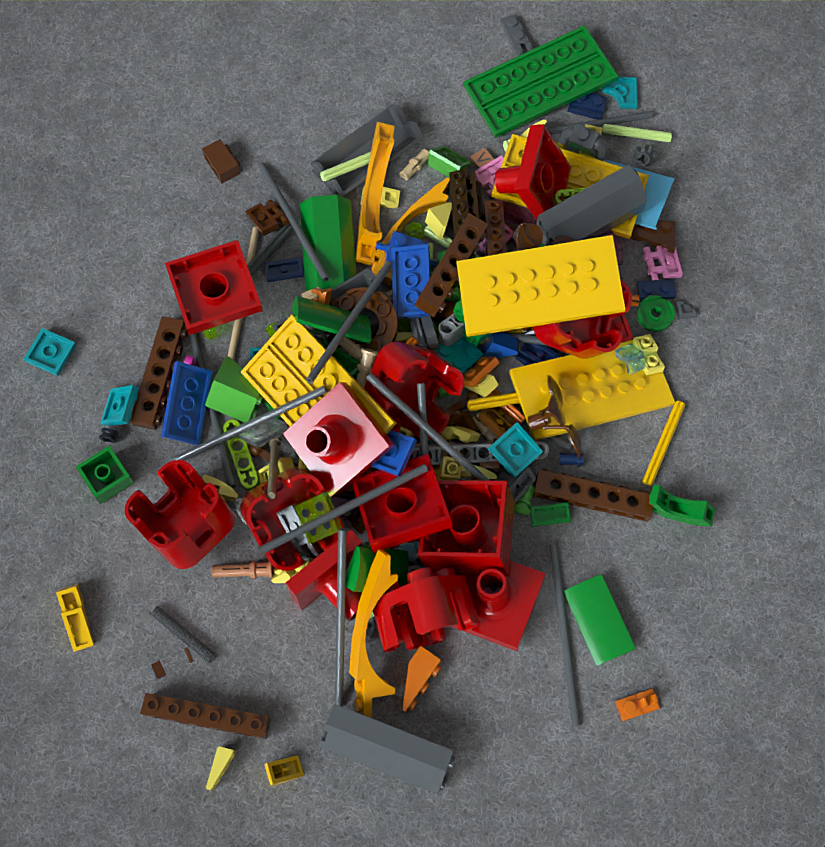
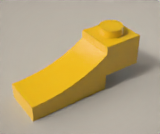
(75, 617)

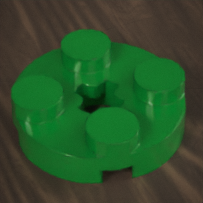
(653, 323)

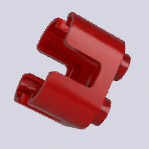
(585, 336)
(401, 369)
(261, 517)
(184, 520)
(424, 608)

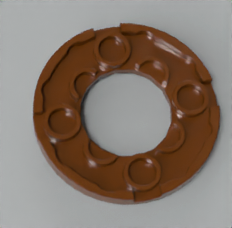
(381, 307)

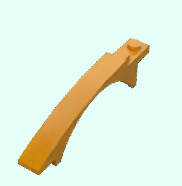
(434, 197)
(369, 222)
(367, 682)

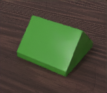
(446, 160)

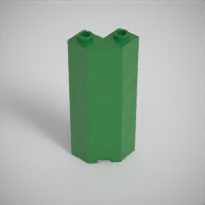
(330, 232)

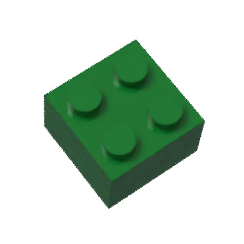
(104, 474)

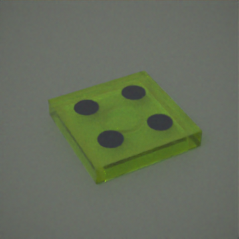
(314, 508)

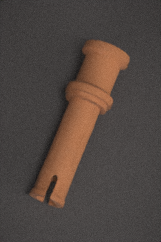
(253, 570)

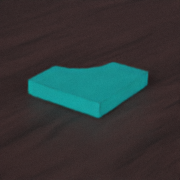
(624, 91)

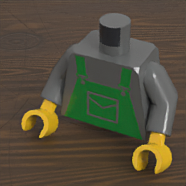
(584, 140)

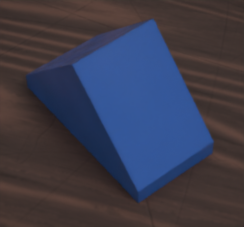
(500, 345)

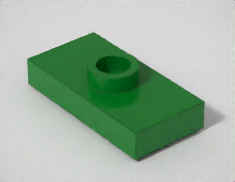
(550, 514)

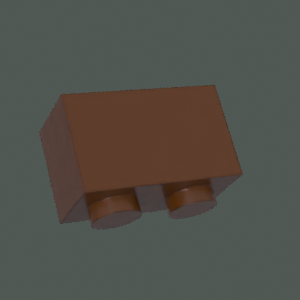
(221, 161)

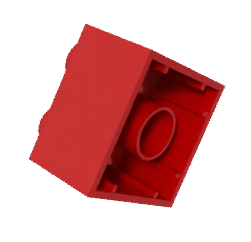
(480, 531)

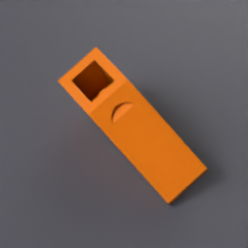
(419, 671)

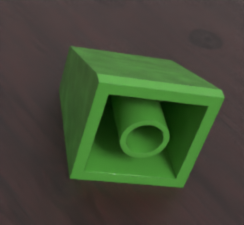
(233, 393)

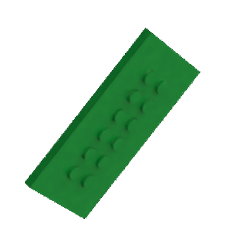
(540, 81)

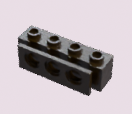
(465, 197)

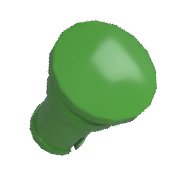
(523, 504)

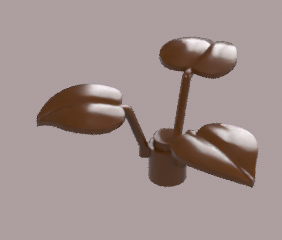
(531, 236)
(554, 409)

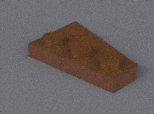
(663, 236)

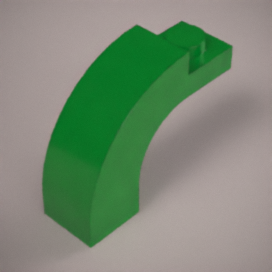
(679, 509)

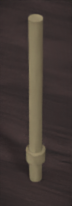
(275, 443)

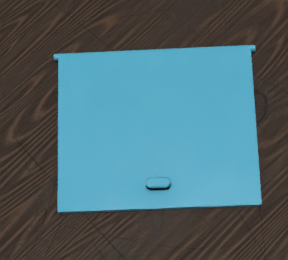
(656, 192)

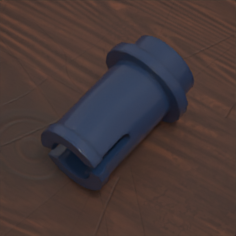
(570, 459)

